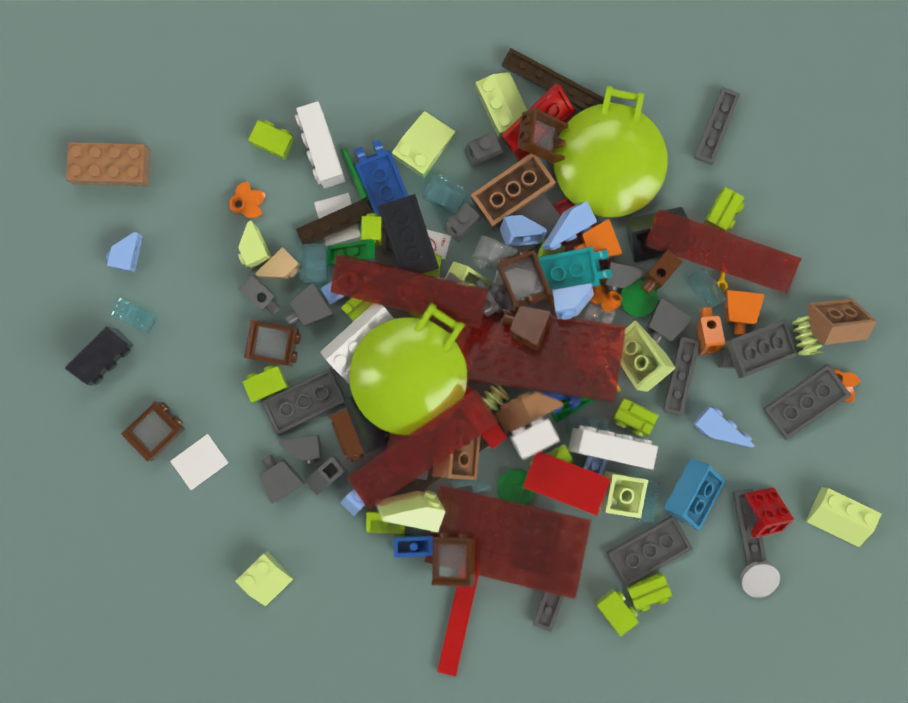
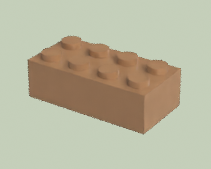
(108, 164)
(512, 190)

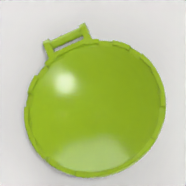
(612, 157)
(408, 372)

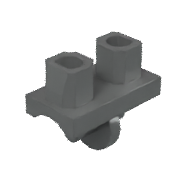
(496, 292)

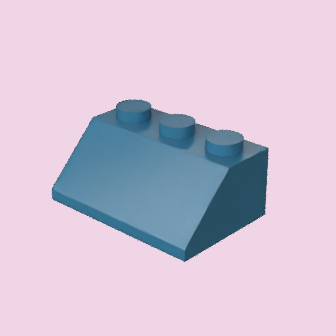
(695, 494)

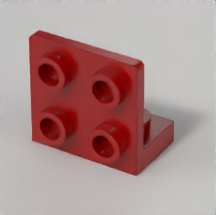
(770, 511)

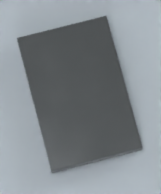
(542, 213)

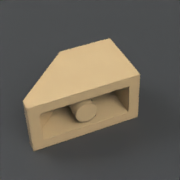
(280, 266)

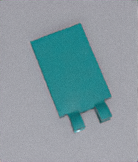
(574, 268)

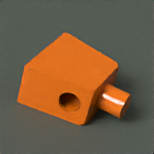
(601, 238)
(742, 309)
(709, 332)

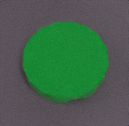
(636, 302)
(511, 487)

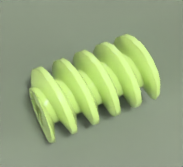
(807, 339)
(495, 397)

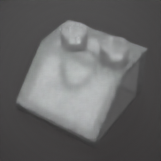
(490, 252)

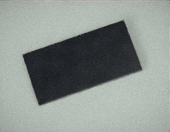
(408, 235)

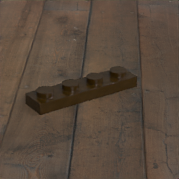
(333, 222)

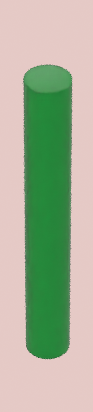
(354, 174)

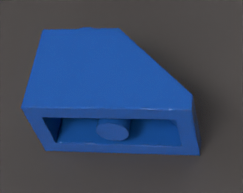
(413, 545)

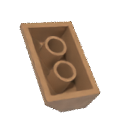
(839, 321)
(525, 410)
(460, 464)

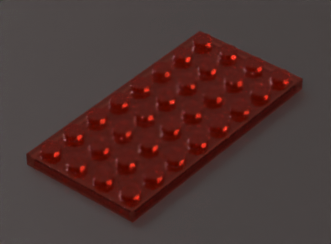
(572, 359)
(518, 540)

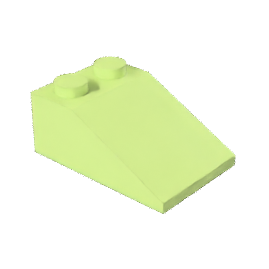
(423, 144)
(643, 358)
(413, 509)

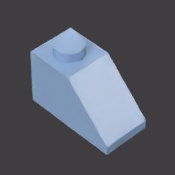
(521, 231)
(125, 253)
(572, 300)

